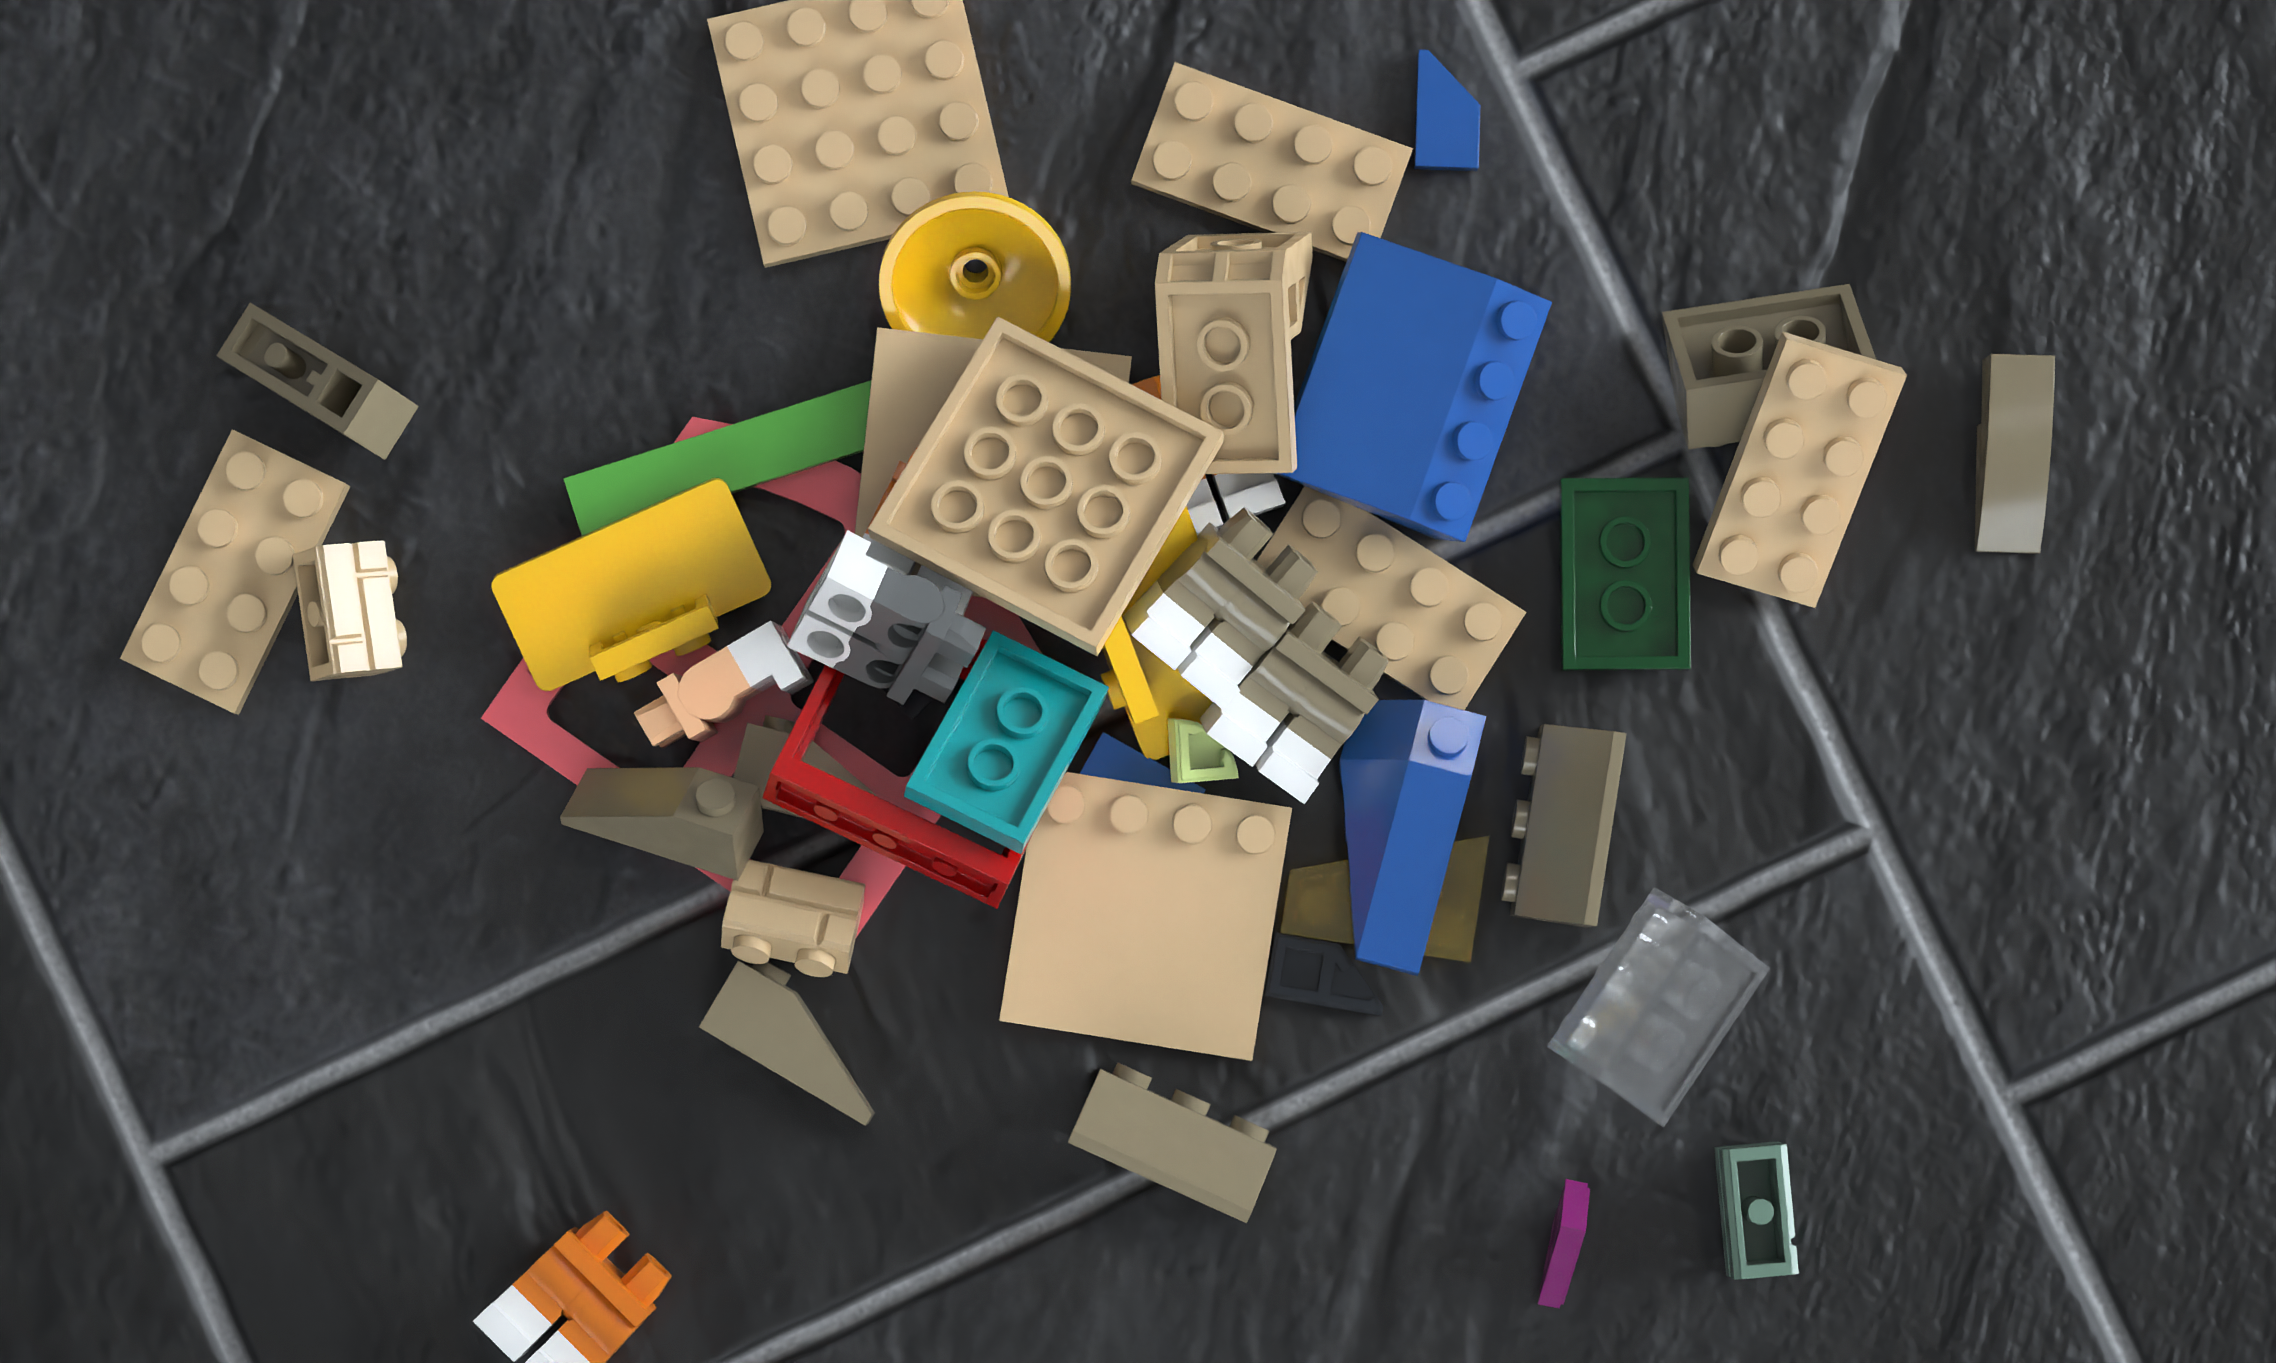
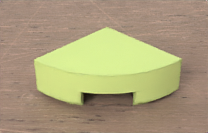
(1196, 754)

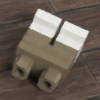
(1220, 606)
(1299, 703)

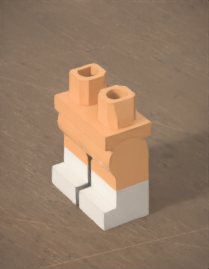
(721, 685)

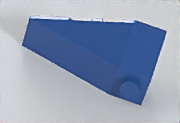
(1402, 808)

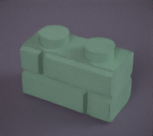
(1756, 1210)

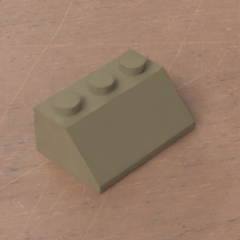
(1725, 350)
(1564, 824)
(1174, 1141)

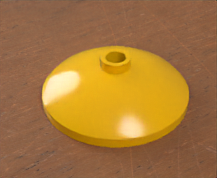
(933, 292)

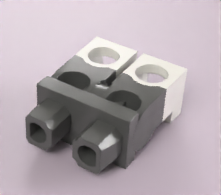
(885, 626)

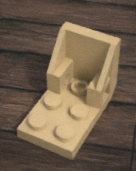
(1226, 340)

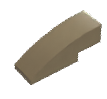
(2013, 452)

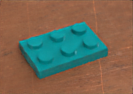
(1006, 742)

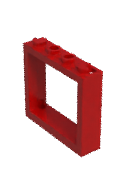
(876, 821)

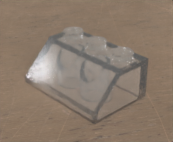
(1658, 1006)

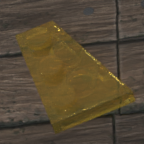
(1320, 904)

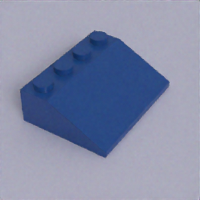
(1413, 386)

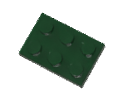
(1624, 574)

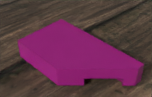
(1564, 1243)

